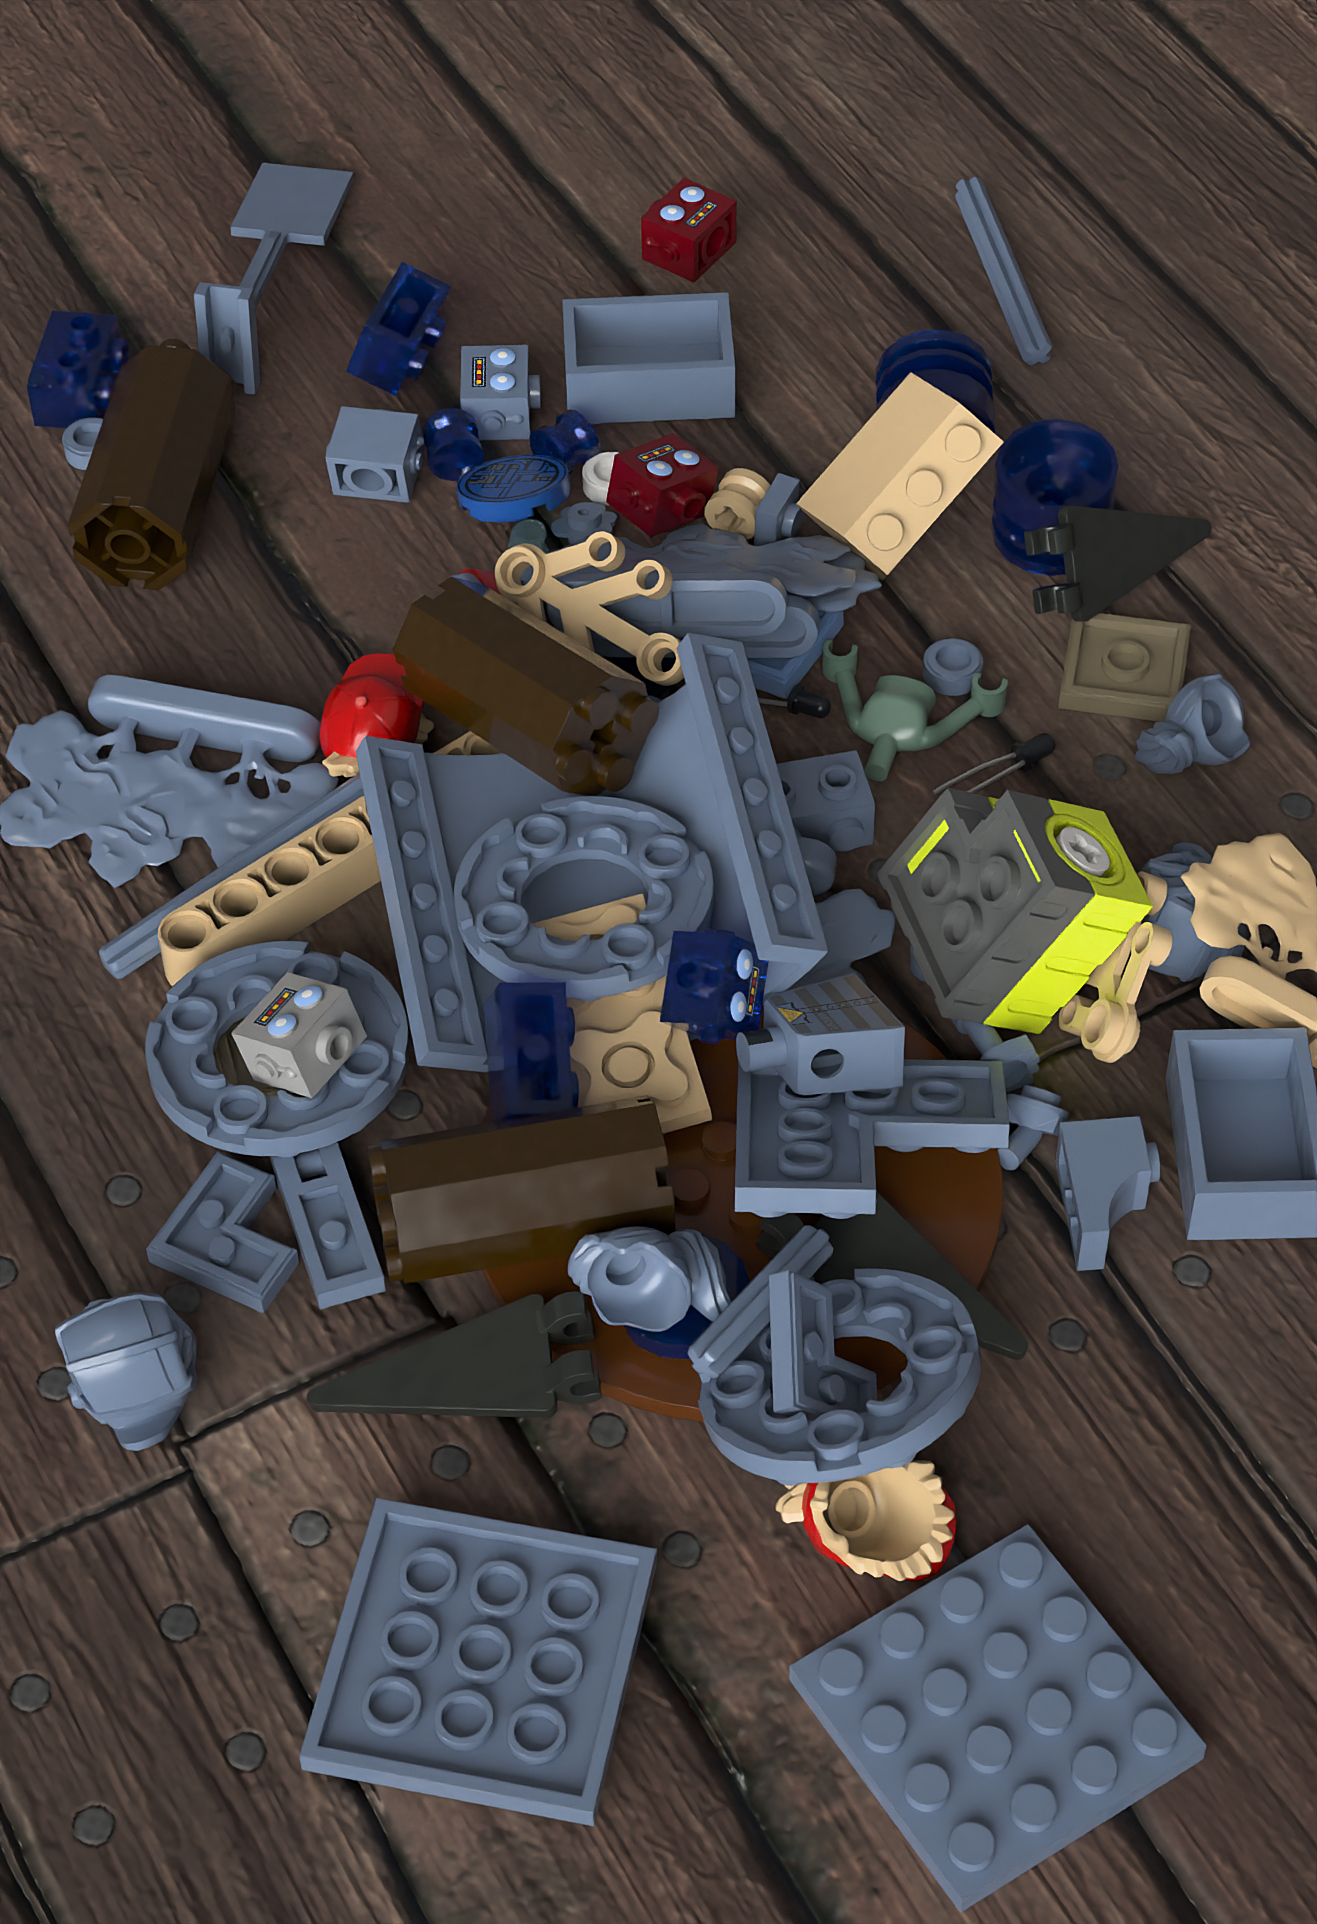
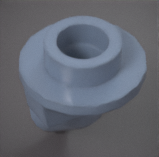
(1035, 1114)

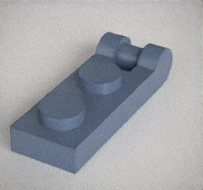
(329, 1226)

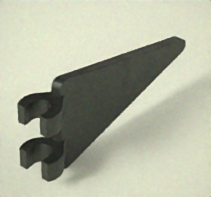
(1107, 555)
(891, 1243)
(480, 1368)

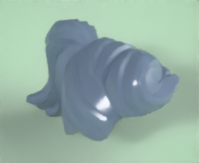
(1199, 727)
(649, 1276)

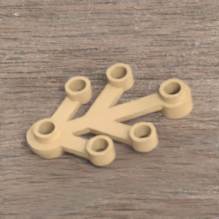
(583, 606)
(1111, 1023)

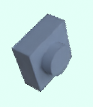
(777, 512)

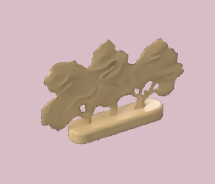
(1257, 886)

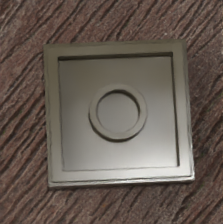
(1124, 666)

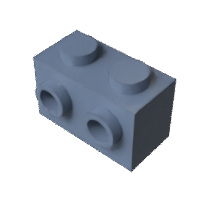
(834, 815)

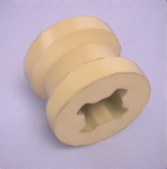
(736, 502)

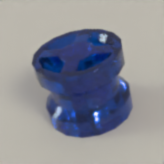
(568, 440)
(452, 443)

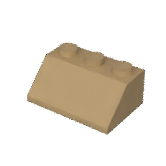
(899, 473)

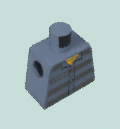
(827, 1039)

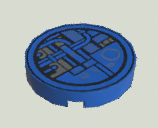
(512, 487)

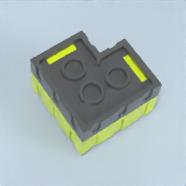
(1011, 903)

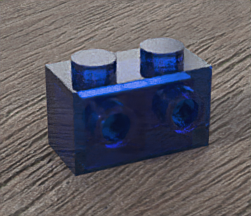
(399, 329)
(75, 368)
(530, 1050)

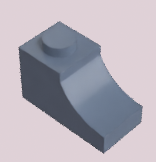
(1102, 1177)

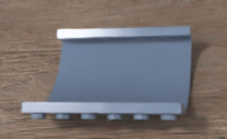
(700, 764)

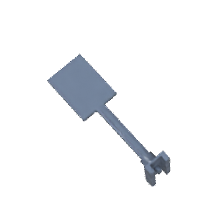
(279, 208)

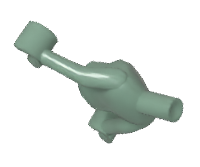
(900, 709)

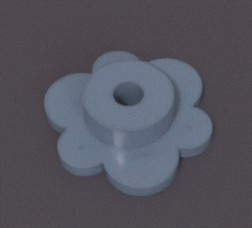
(582, 521)

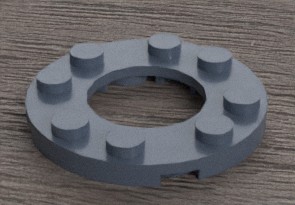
(568, 829)
(240, 1117)
(841, 1444)

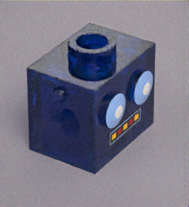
(713, 985)

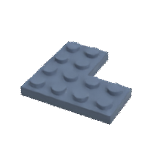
(820, 1147)

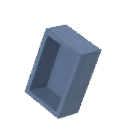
(649, 357)
(1244, 1132)

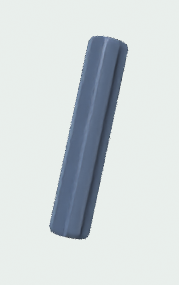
(750, 1310)

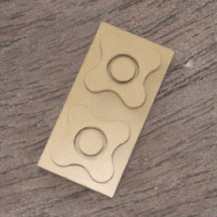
(619, 1039)

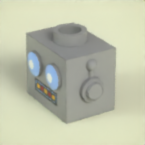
(299, 1034)

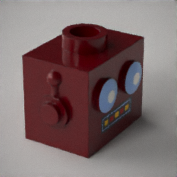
(688, 229)
(661, 484)

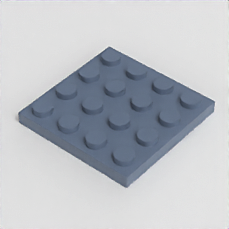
(481, 1661)
(995, 1716)

